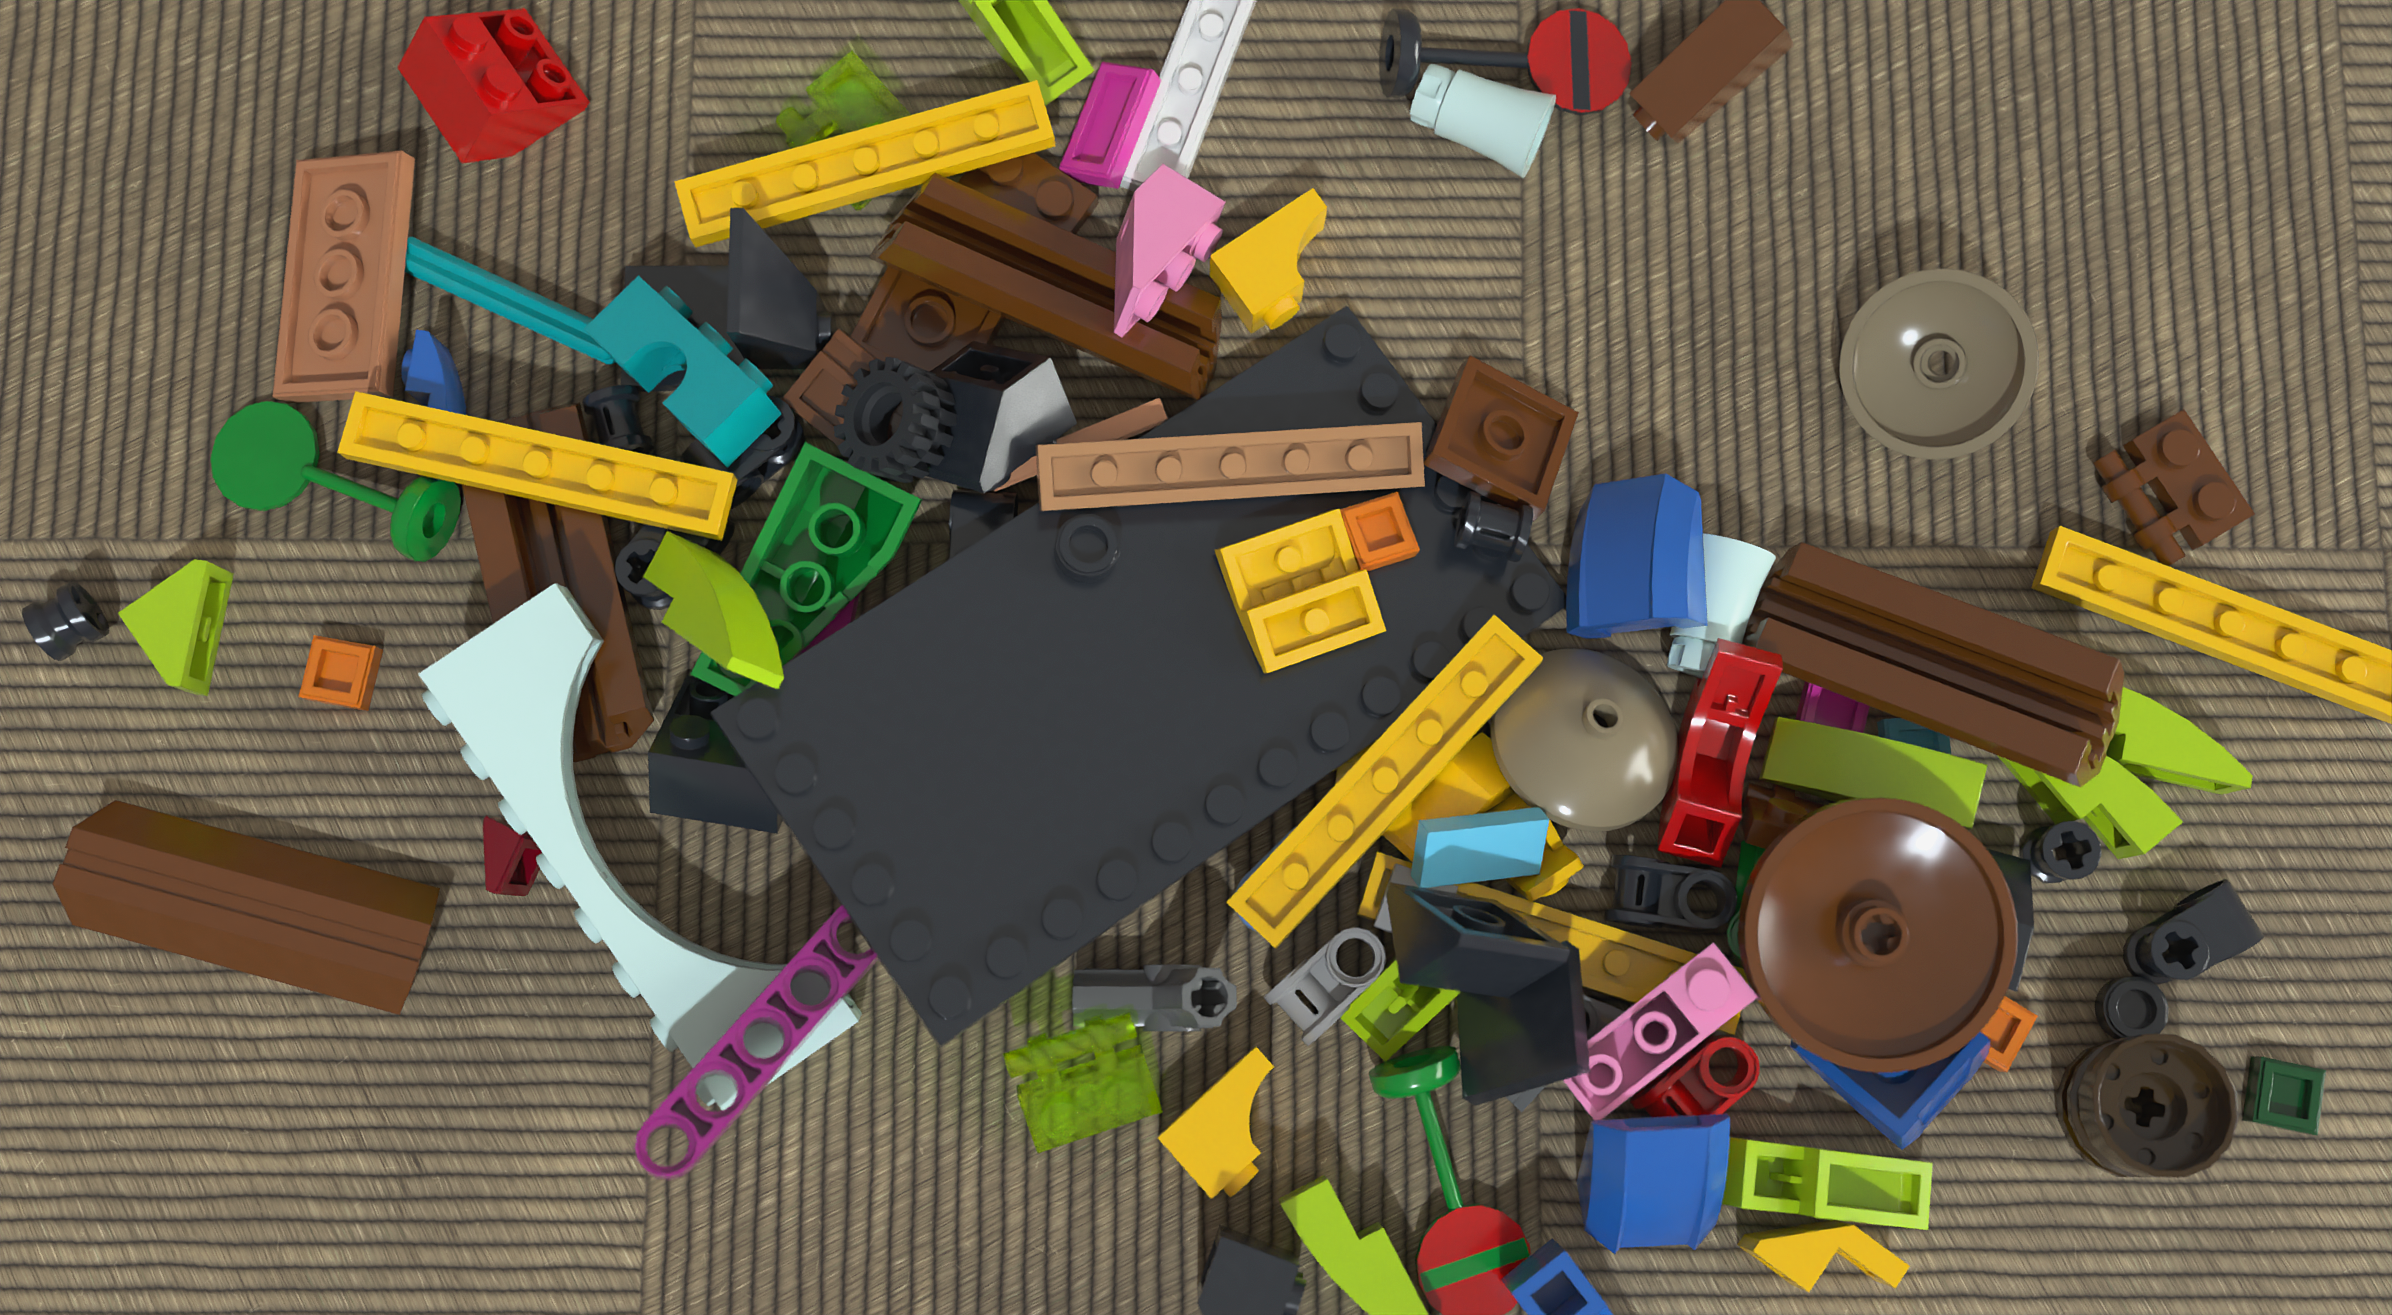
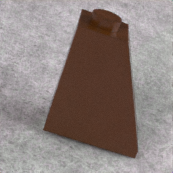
(1710, 68)

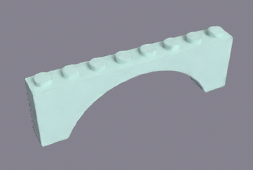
(516, 709)

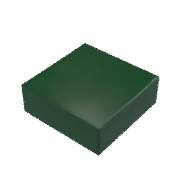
(2284, 1095)

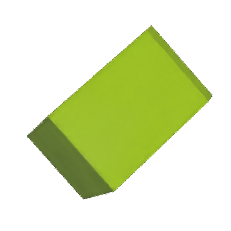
(183, 624)
(1392, 1011)

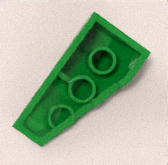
(817, 552)

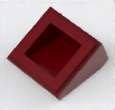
(508, 858)

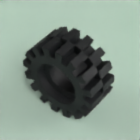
(921, 423)

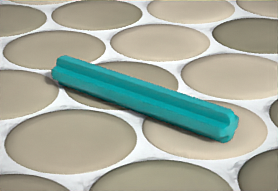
(502, 297)

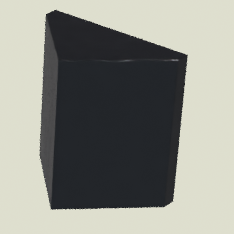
(1467, 942)

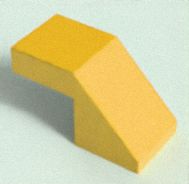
(1463, 787)
(1805, 1250)

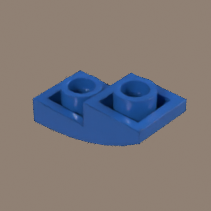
(432, 375)

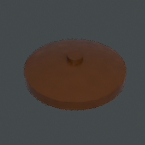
(1878, 934)

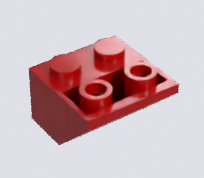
(490, 82)

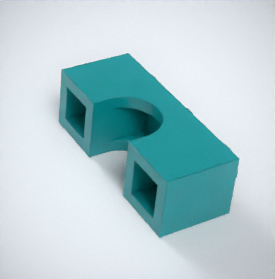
(717, 399)

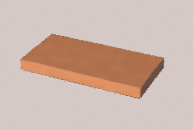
(344, 277)

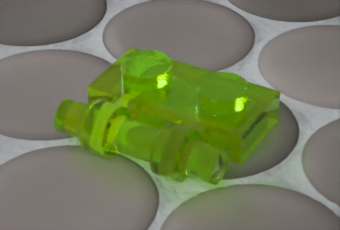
(847, 100)
(1087, 1096)

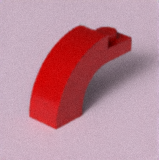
(1714, 751)

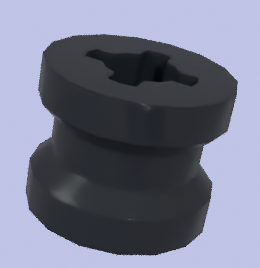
(65, 621)

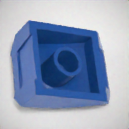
(1637, 559)
(1905, 1100)
(1653, 1180)

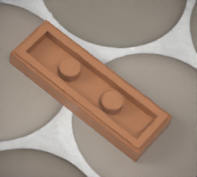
(1114, 428)

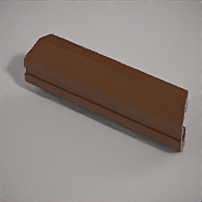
(1048, 283)
(537, 544)
(1940, 662)
(246, 904)

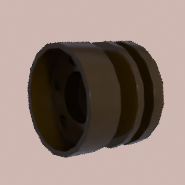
(2183, 1099)

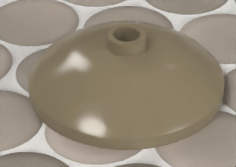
(1890, 372)
(1568, 762)

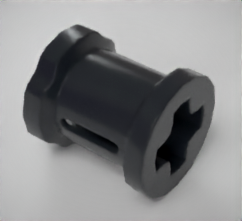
(618, 418)
(1493, 526)
(2081, 848)

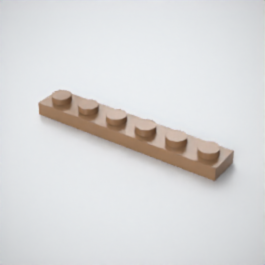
(1229, 466)

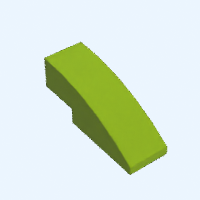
(1031, 43)
(715, 609)
(2172, 749)
(1858, 765)
(2113, 803)
(1828, 1183)
(1357, 1262)

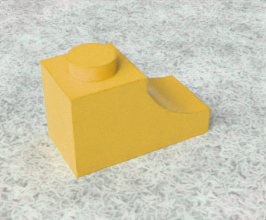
(1260, 266)
(1214, 1131)

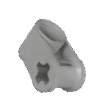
(1325, 985)

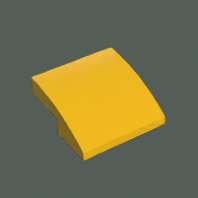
(1300, 590)

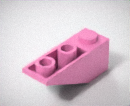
(1159, 242)
(1660, 1030)

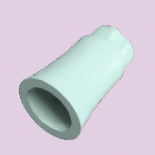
(1484, 115)
(1732, 586)

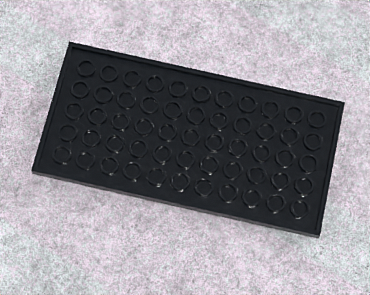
(1047, 753)

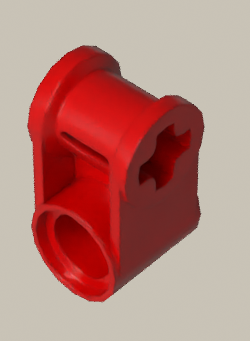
(1691, 1086)

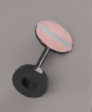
(1568, 55)

